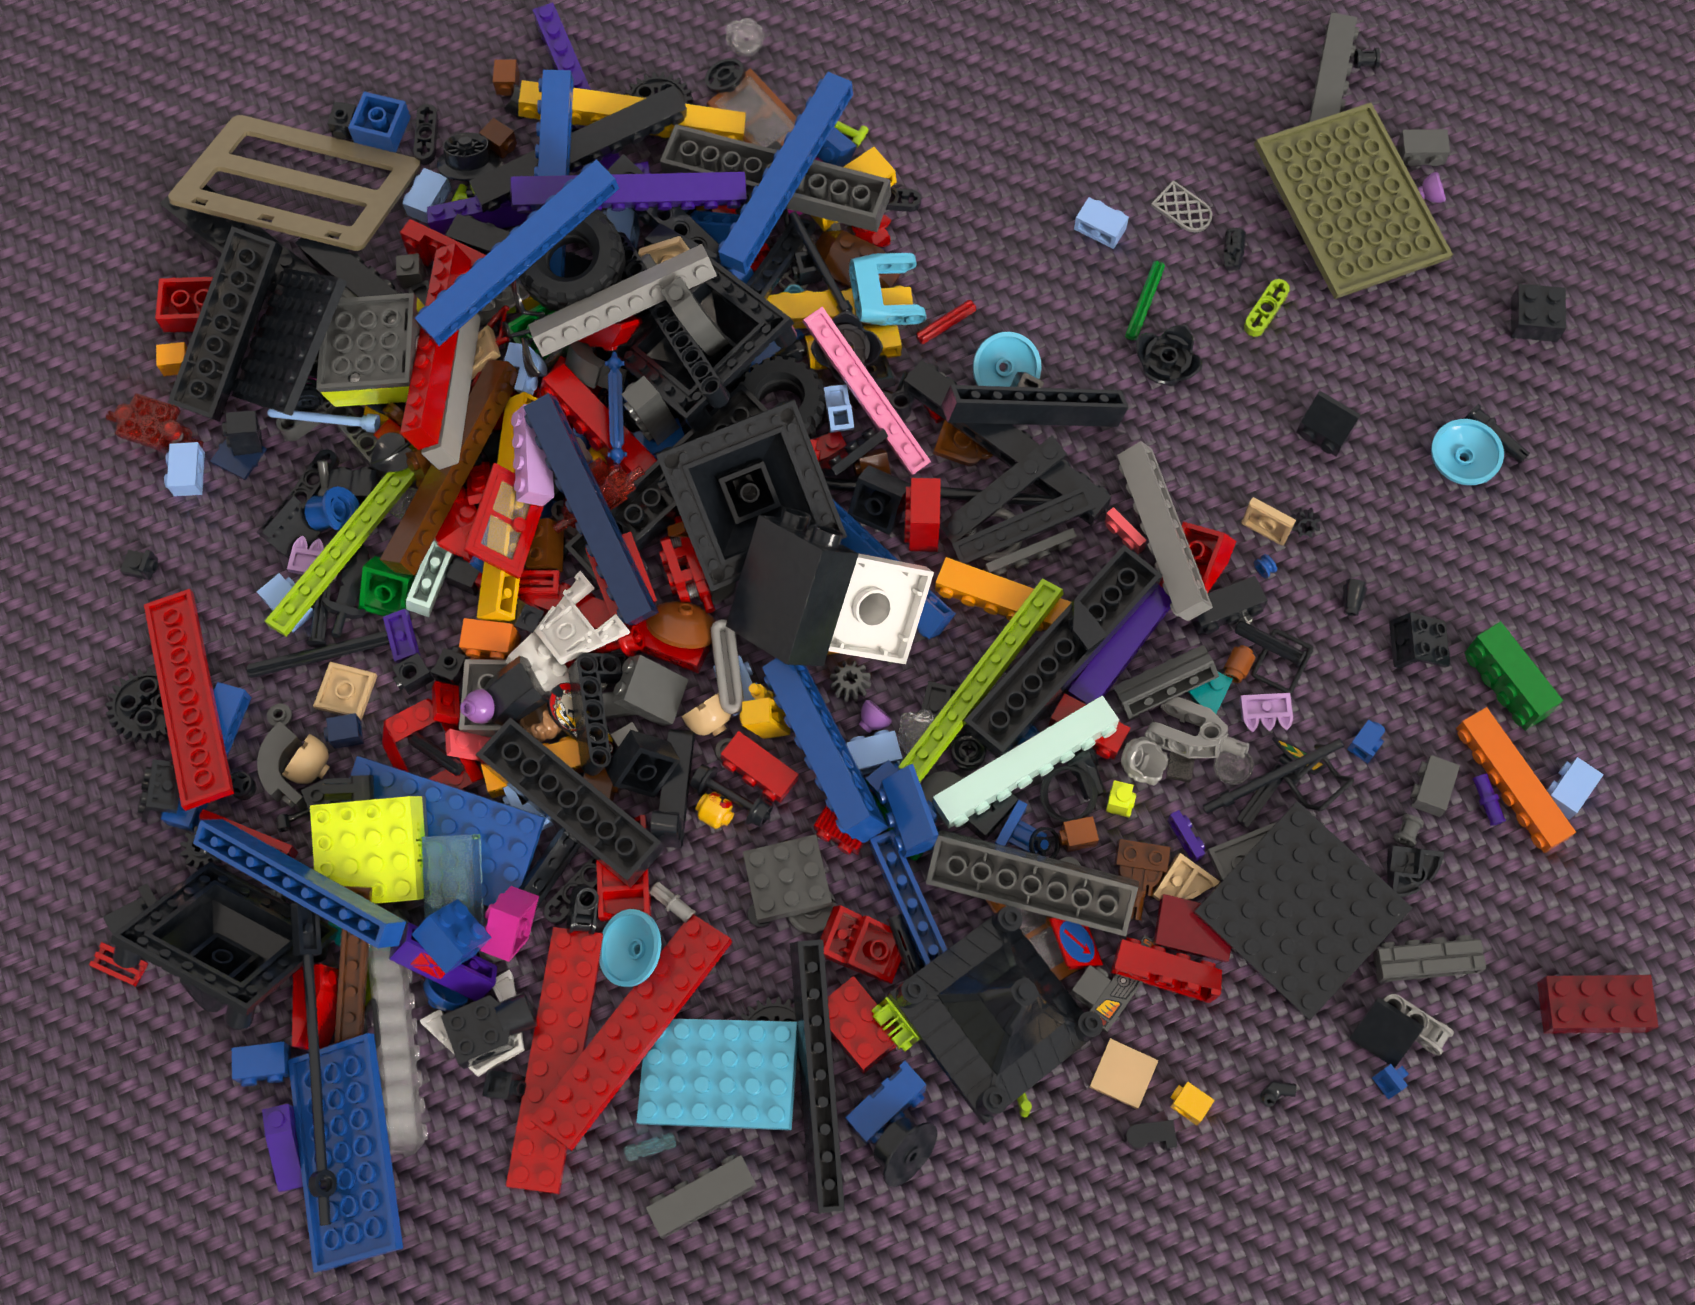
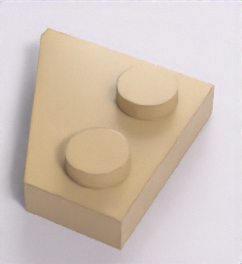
(1184, 880)

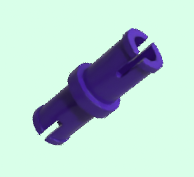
(1489, 799)

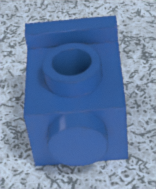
(1367, 741)

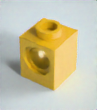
(1191, 1102)

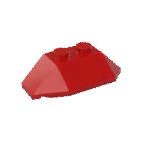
(614, 334)
(457, 526)

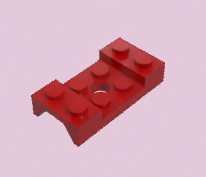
(426, 241)
(616, 895)

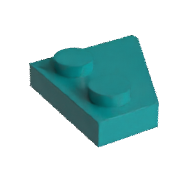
(1211, 693)

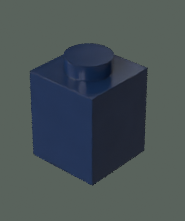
(344, 731)

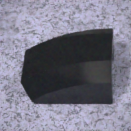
(515, 691)

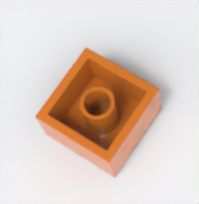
(488, 639)

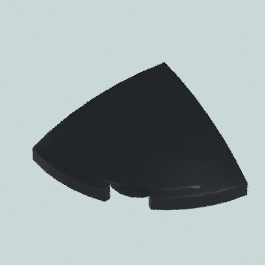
(1411, 867)

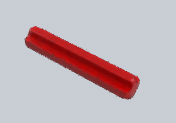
(946, 321)

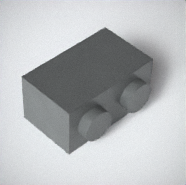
(1424, 147)
(1434, 785)

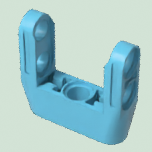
(868, 293)

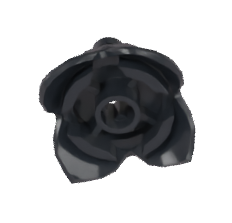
(863, 342)
(1174, 344)

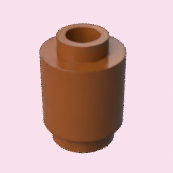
(1239, 663)

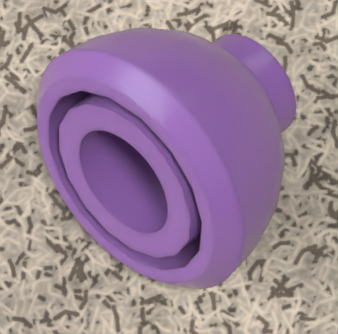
(1432, 189)
(478, 706)
(873, 717)

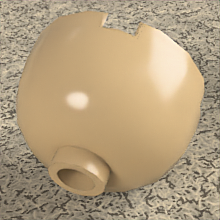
(707, 717)
(308, 762)

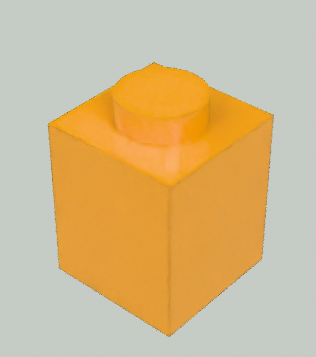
(170, 357)

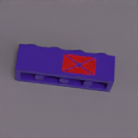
(471, 978)

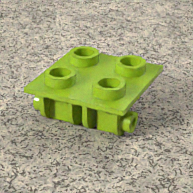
(887, 1010)

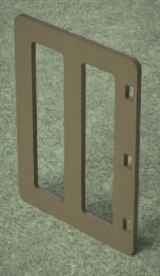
(219, 158)

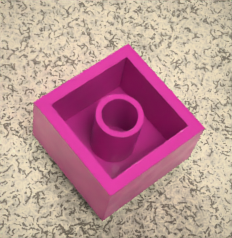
(509, 922)

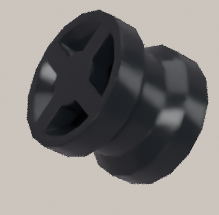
(239, 779)

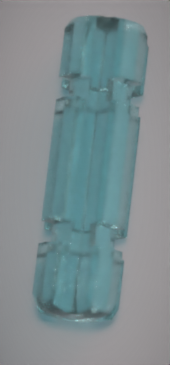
(650, 1147)

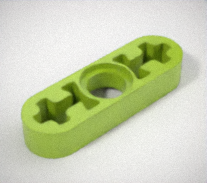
(1266, 317)

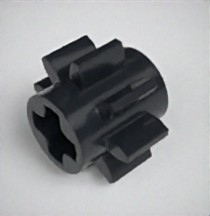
(1308, 527)

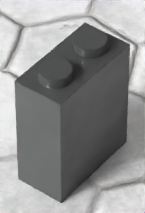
(650, 690)

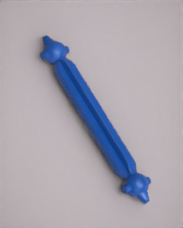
(615, 399)

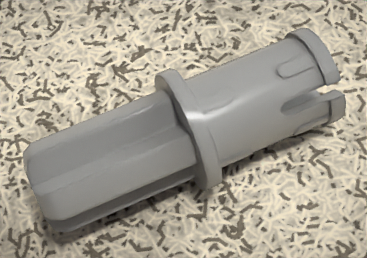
(672, 902)

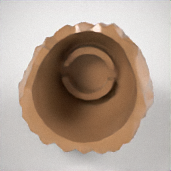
(540, 724)

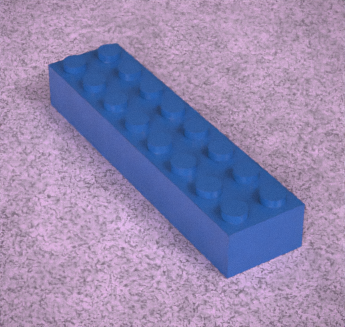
(825, 750)

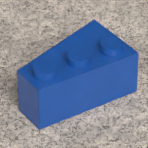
(887, 1104)

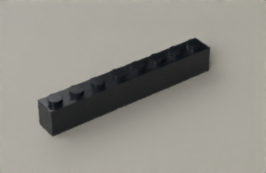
(1034, 406)

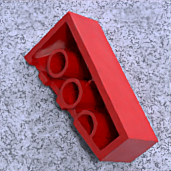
(1167, 971)

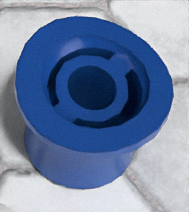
(331, 509)

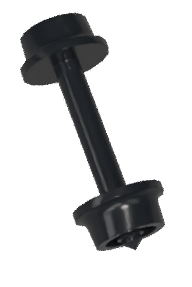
(758, 812)

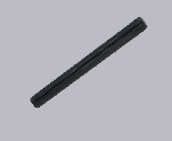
(317, 654)

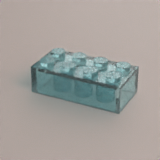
(453, 872)

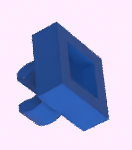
(1391, 1080)

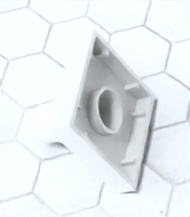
(881, 609)

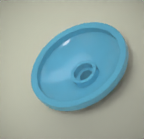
(1008, 348)
(1472, 441)
(630, 948)

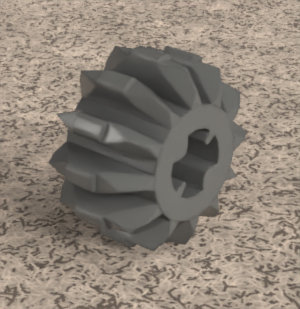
(857, 676)

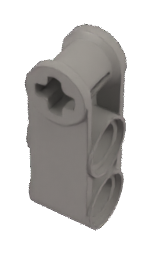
(1432, 1028)

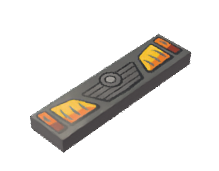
(1117, 995)

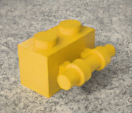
(762, 714)

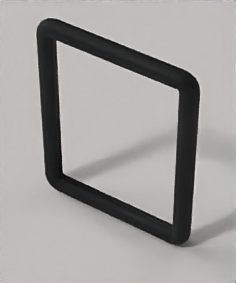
(1300, 670)
(372, 1003)

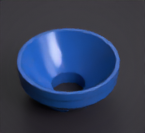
(442, 997)

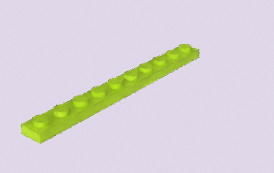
(339, 550)
(982, 678)

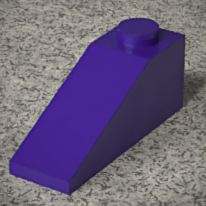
(283, 1146)

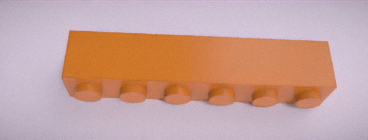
(1515, 780)

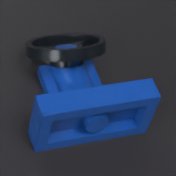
(1025, 836)

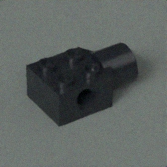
(487, 1027)

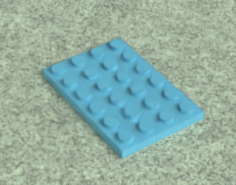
(720, 1075)

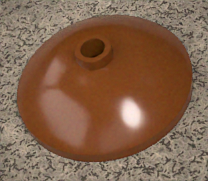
(681, 625)

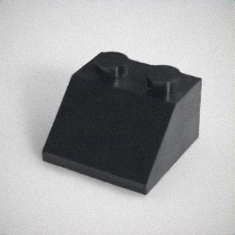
(1328, 424)

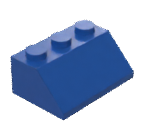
(908, 812)

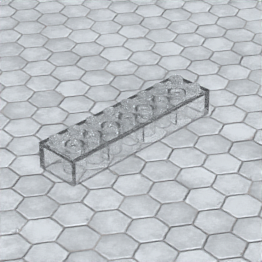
(397, 1052)

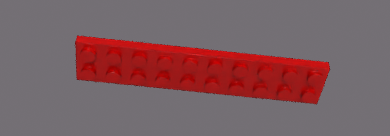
(188, 700)
(630, 1033)
(556, 1044)

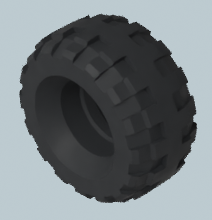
(604, 271)

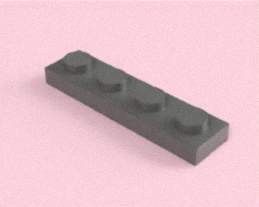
(1038, 550)

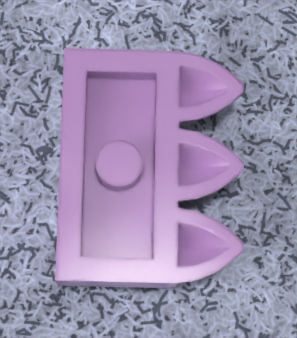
(301, 557)
(1266, 709)

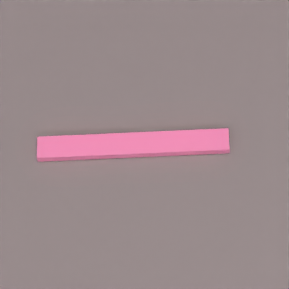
(866, 390)

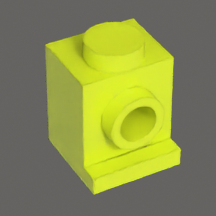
(1121, 799)

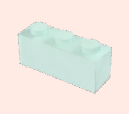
(428, 580)

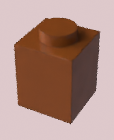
(505, 76)
(1079, 834)

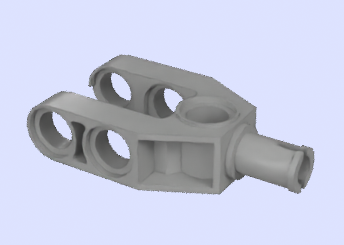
(1195, 746)

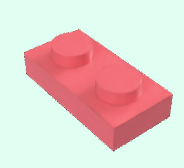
(1131, 537)
(464, 744)

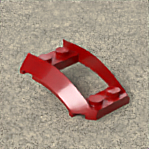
(413, 720)

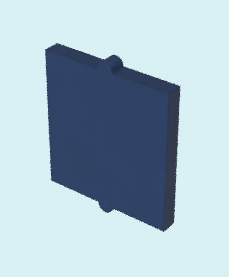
(237, 465)

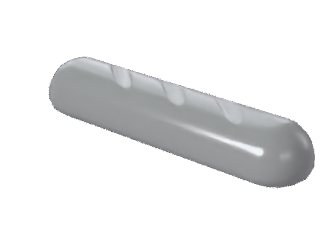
(727, 667)

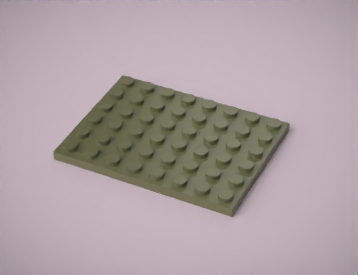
(1353, 200)

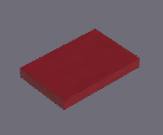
(1185, 932)

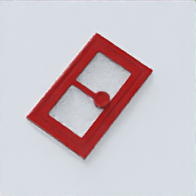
(502, 525)

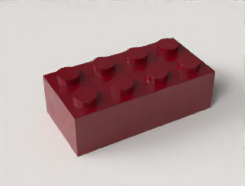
(1597, 1004)

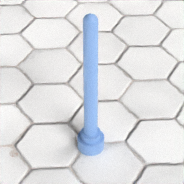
(370, 423)

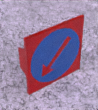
(1075, 944)

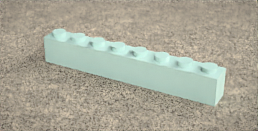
(1025, 762)

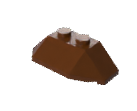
(840, 247)

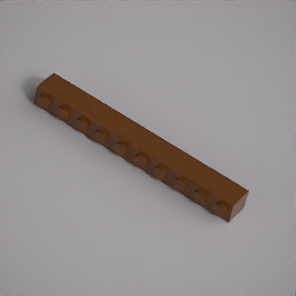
(442, 486)

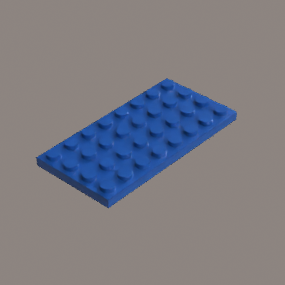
(506, 832)
(357, 1152)

